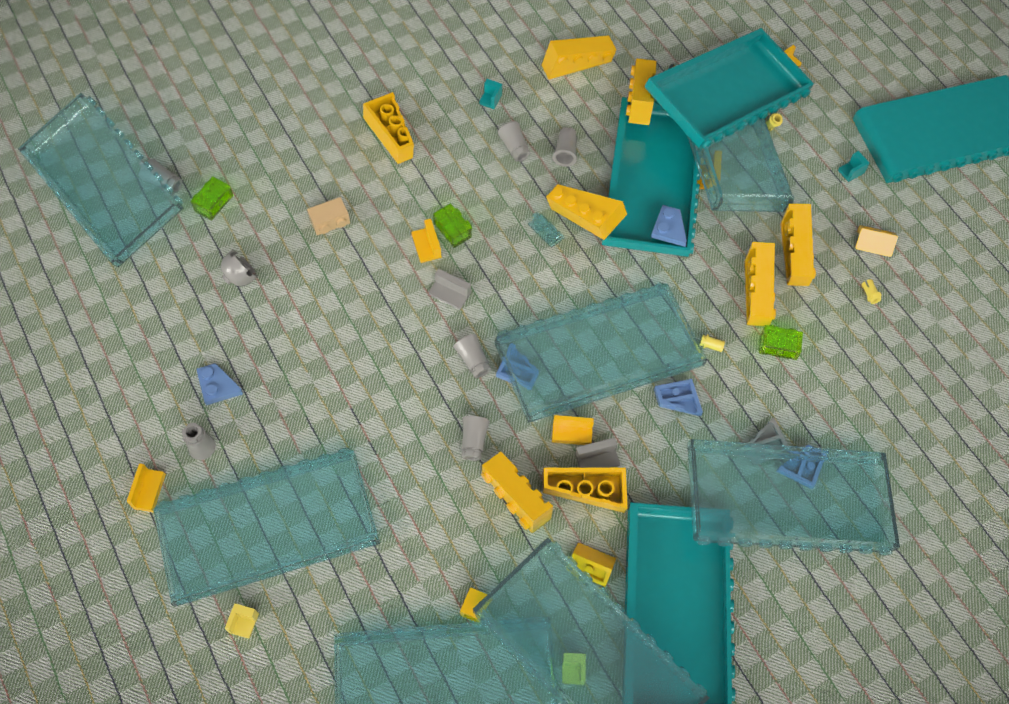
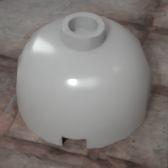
(237, 270)

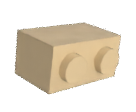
(328, 216)

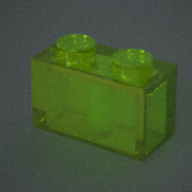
(211, 198)
(452, 225)
(781, 342)

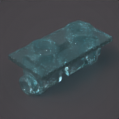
(545, 229)

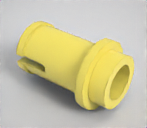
(774, 121)
(873, 295)
(711, 343)

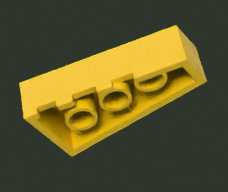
(576, 55)
(641, 100)
(389, 126)
(587, 210)
(798, 244)
(760, 284)
(588, 485)
(517, 492)

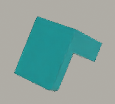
(491, 94)
(855, 167)

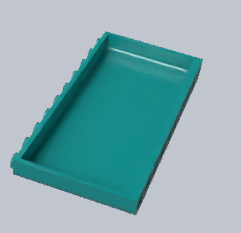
(729, 88)
(937, 129)
(651, 170)
(682, 594)

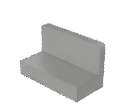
(450, 289)
(598, 454)

